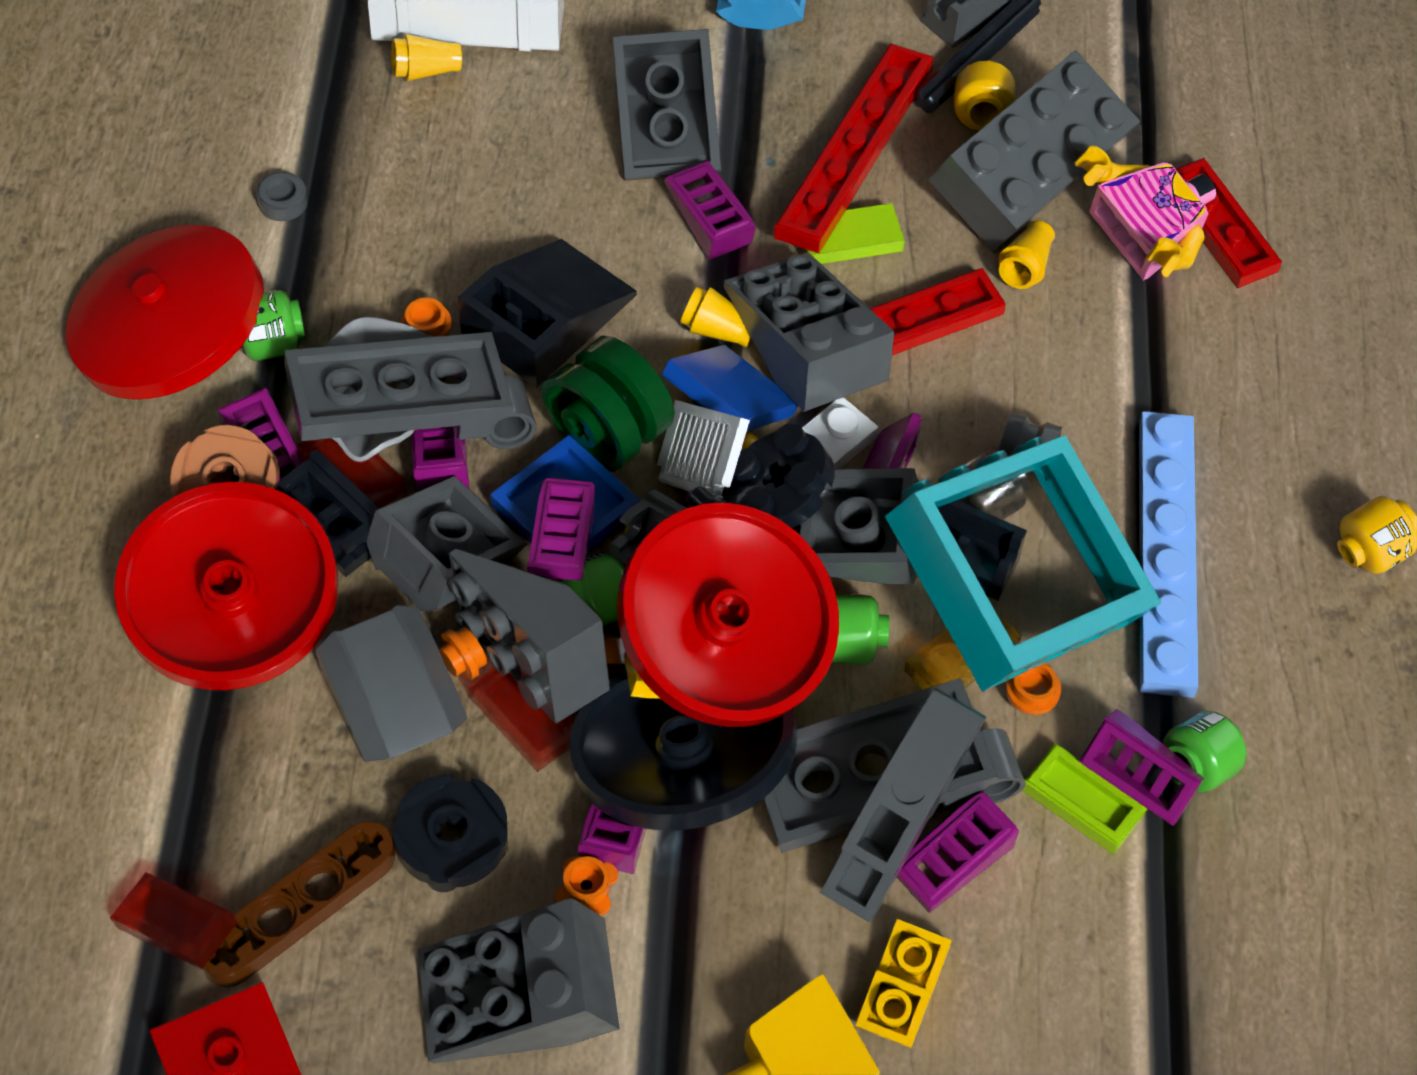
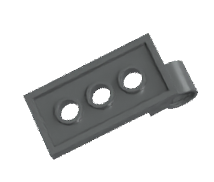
(479, 406)
(879, 729)

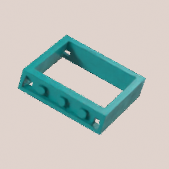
(958, 592)

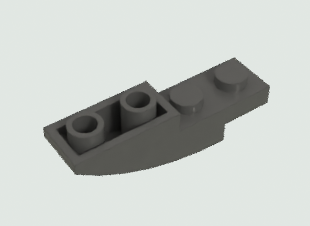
(902, 804)

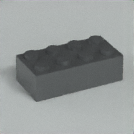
(1031, 150)

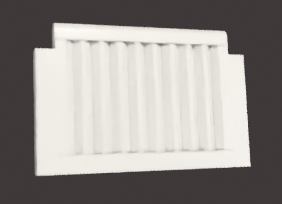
(701, 448)

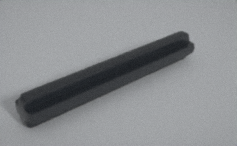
(978, 48)

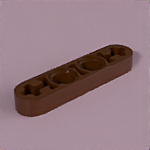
(305, 910)

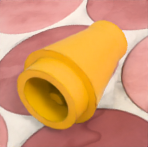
(423, 57)
(1026, 257)
(714, 317)

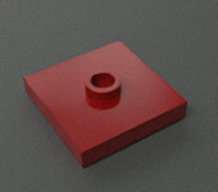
(227, 1039)

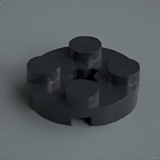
(781, 452)
(457, 862)

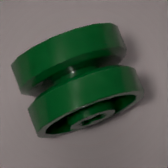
(609, 401)

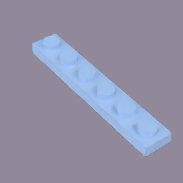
(1168, 554)

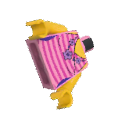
(1148, 211)

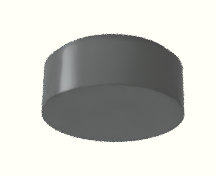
(282, 196)

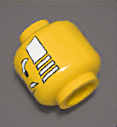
(1378, 535)

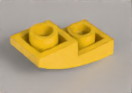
(903, 983)

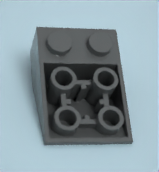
(812, 331)
(533, 632)
(519, 985)

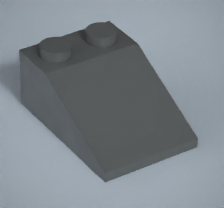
(666, 103)

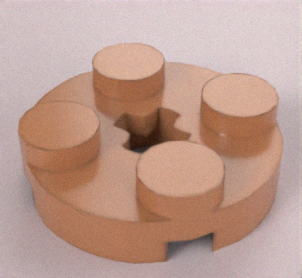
(224, 447)

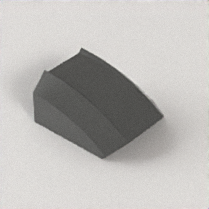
(852, 527)
(416, 534)
(390, 684)

